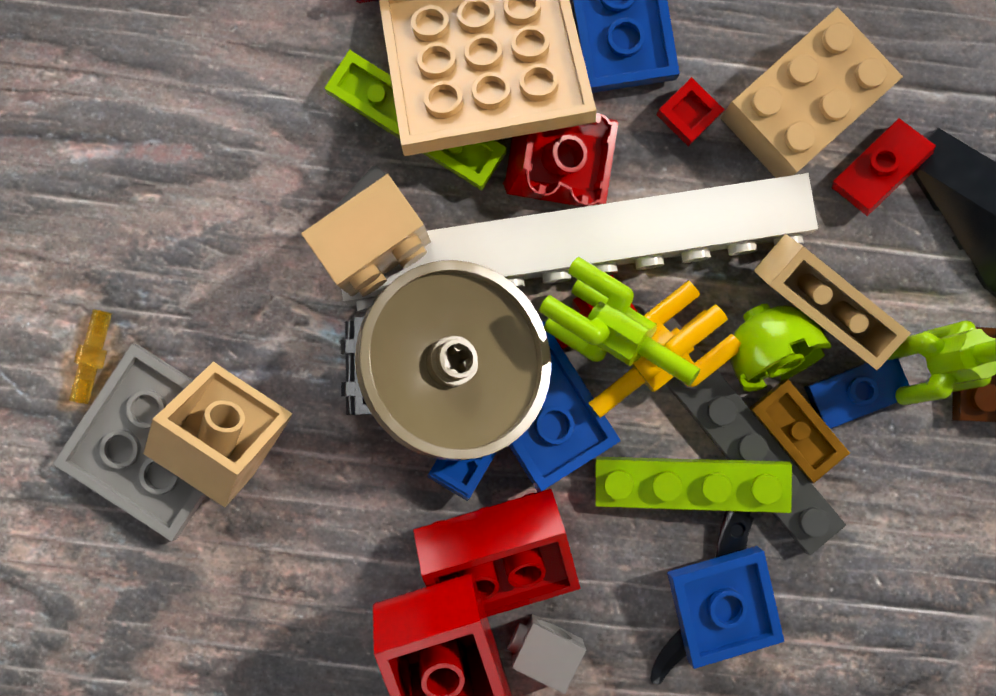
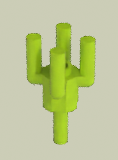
(610, 325)
(956, 358)

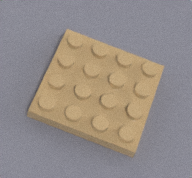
(483, 70)

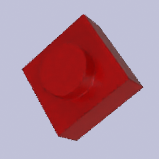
(690, 111)

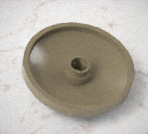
(453, 360)

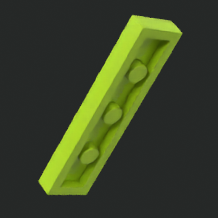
(370, 94)
(694, 484)

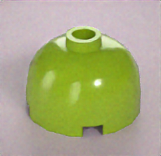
(776, 344)

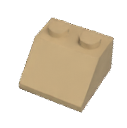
(216, 433)

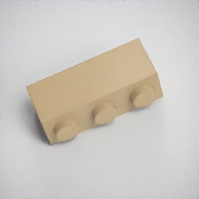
(831, 301)

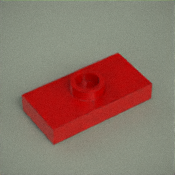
(883, 166)

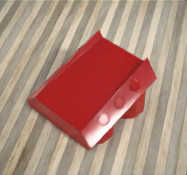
(564, 163)

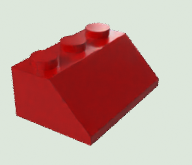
(510, 548)

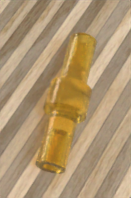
(90, 356)

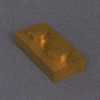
(799, 430)

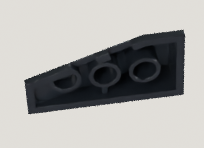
(963, 189)

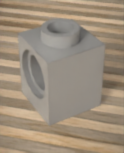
(546, 653)

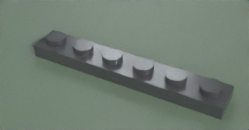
(743, 437)

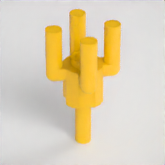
(679, 342)

